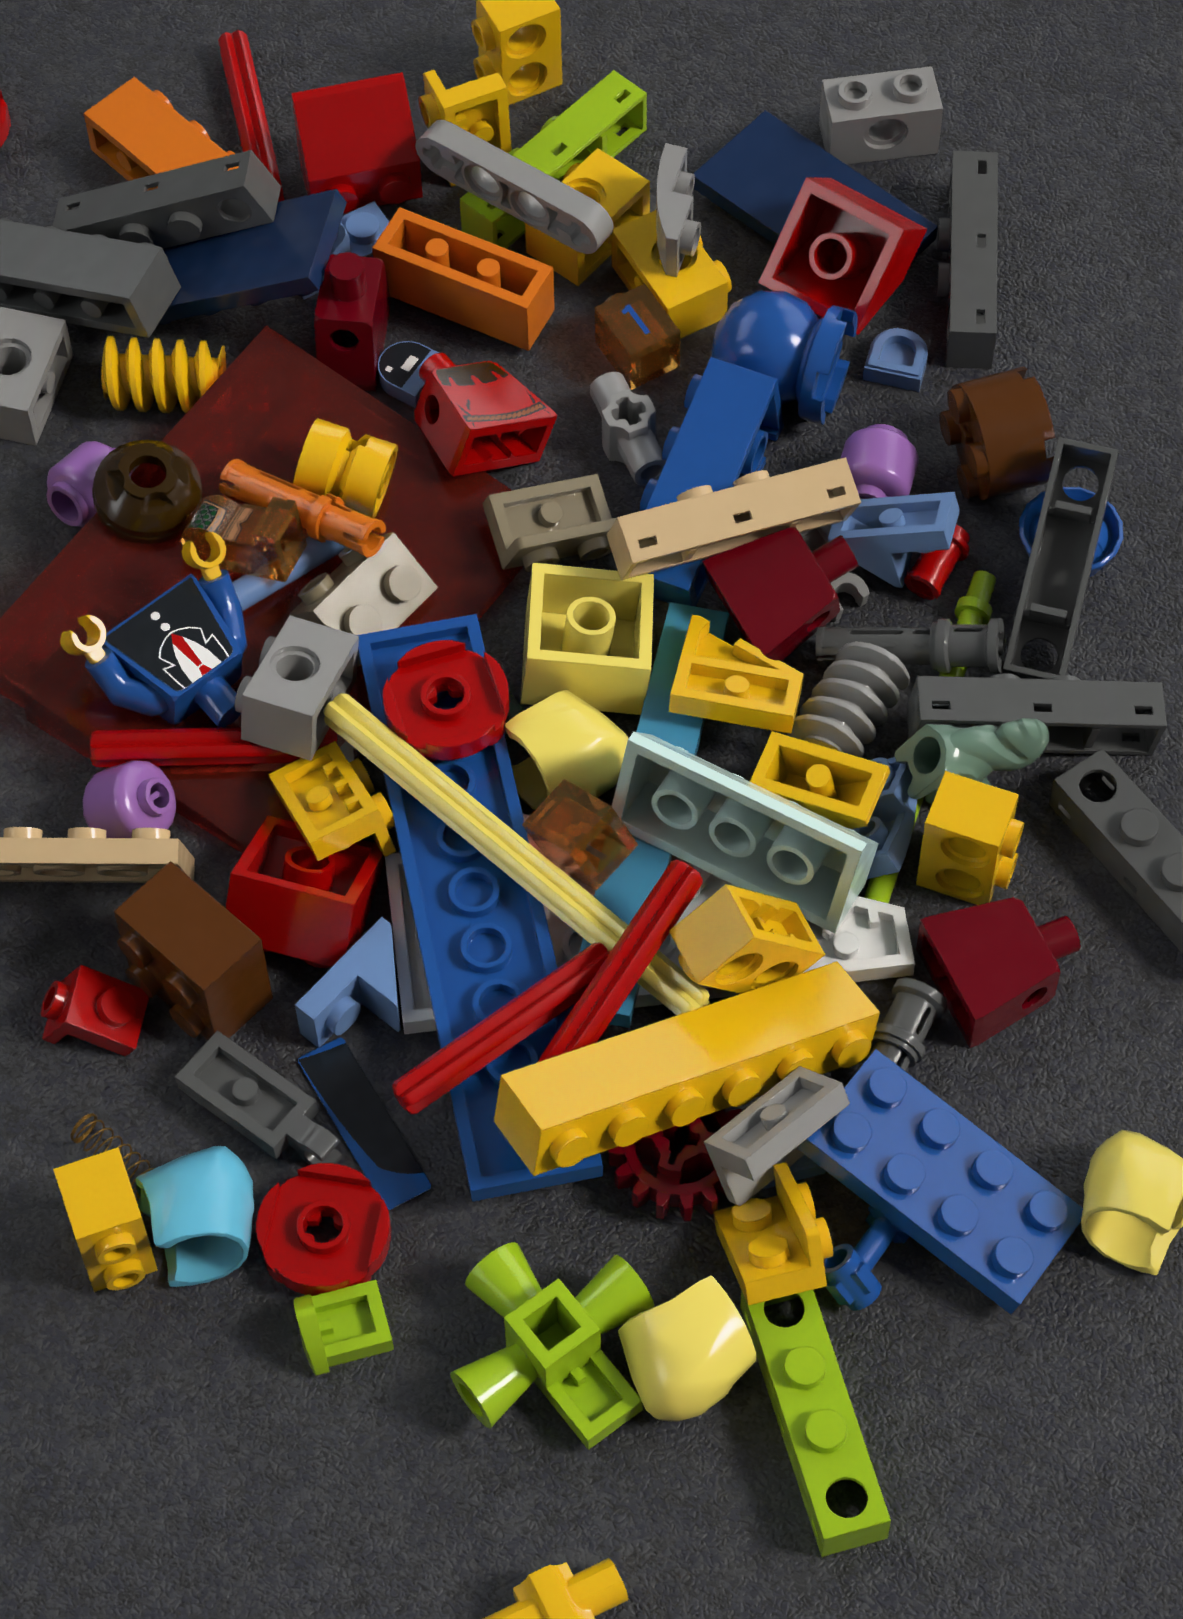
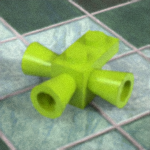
(554, 1344)

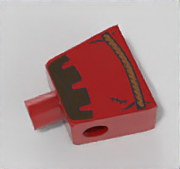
(480, 416)

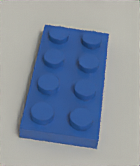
(944, 1182)

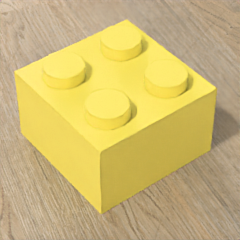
(588, 637)

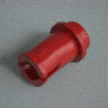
(934, 567)

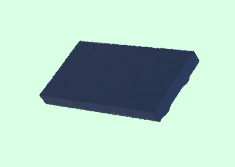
(764, 171)
(257, 261)

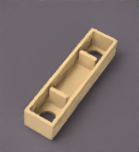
(717, 521)

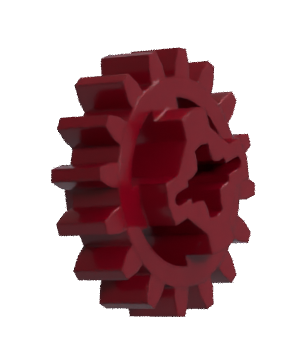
(676, 1183)

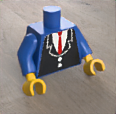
(176, 649)

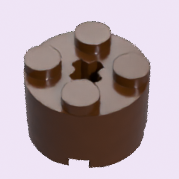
(998, 433)

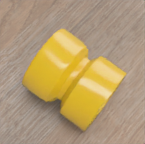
(346, 467)

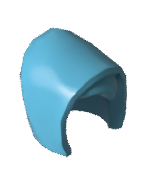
(199, 1214)

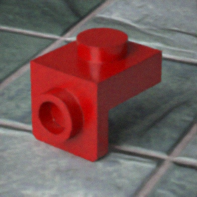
(95, 1010)

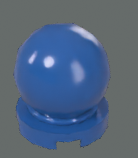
(788, 341)

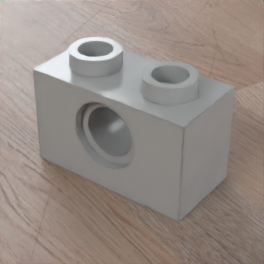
(881, 115)
(32, 369)
(294, 684)

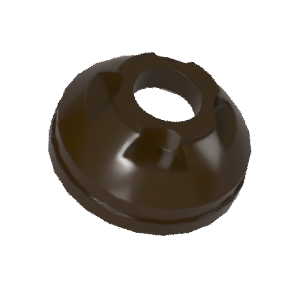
(141, 512)

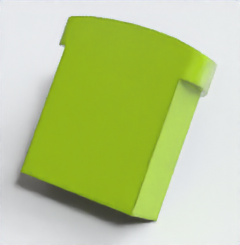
(342, 1326)

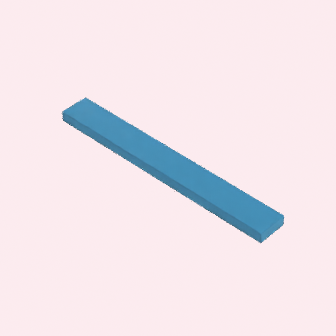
(641, 870)

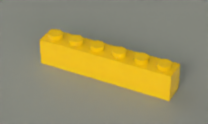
(683, 1067)

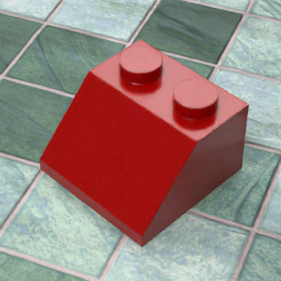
(359, 141)
(841, 250)
(299, 902)

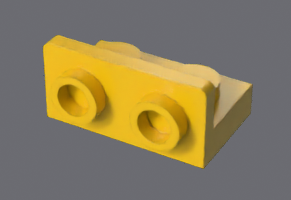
(474, 106)
(333, 802)
(776, 1241)

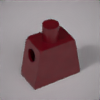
(354, 300)
(780, 588)
(994, 963)

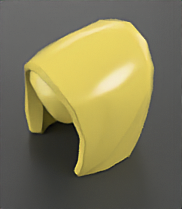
(567, 743)
(1133, 1200)
(687, 1351)

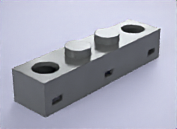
(184, 208)
(971, 265)
(1061, 559)
(1077, 712)
(1127, 838)

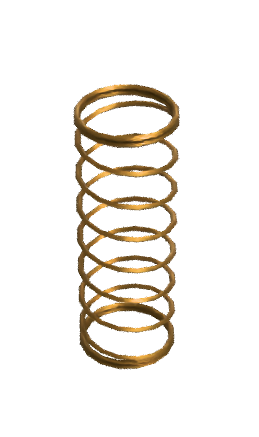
(93, 1123)

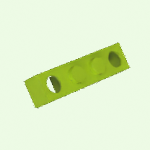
(563, 142)
(817, 1422)

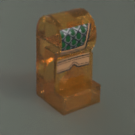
(251, 535)

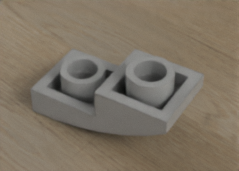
(674, 210)

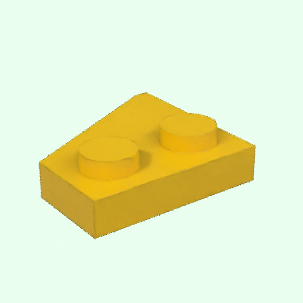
(733, 682)

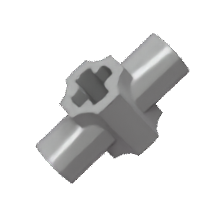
(628, 427)

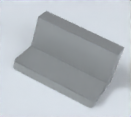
(772, 1131)

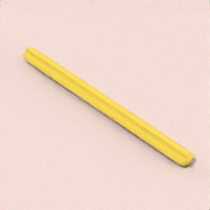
(503, 846)

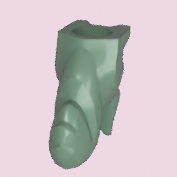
(969, 752)

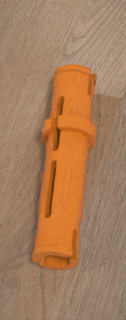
(320, 515)

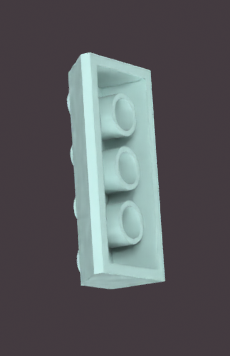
(740, 830)

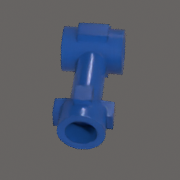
(850, 1268)

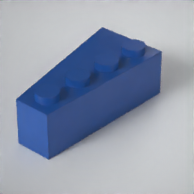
(718, 442)

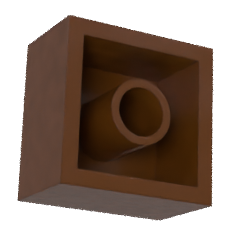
(192, 955)

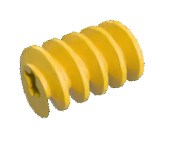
(158, 375)

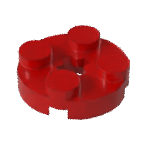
(451, 732)
(302, 1202)

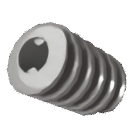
(852, 698)

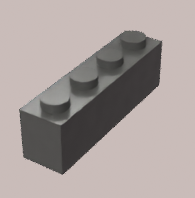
(85, 278)

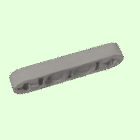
(514, 186)

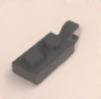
(256, 1101)

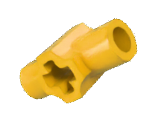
(561, 1595)

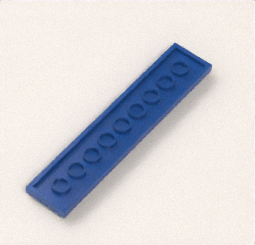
(473, 923)

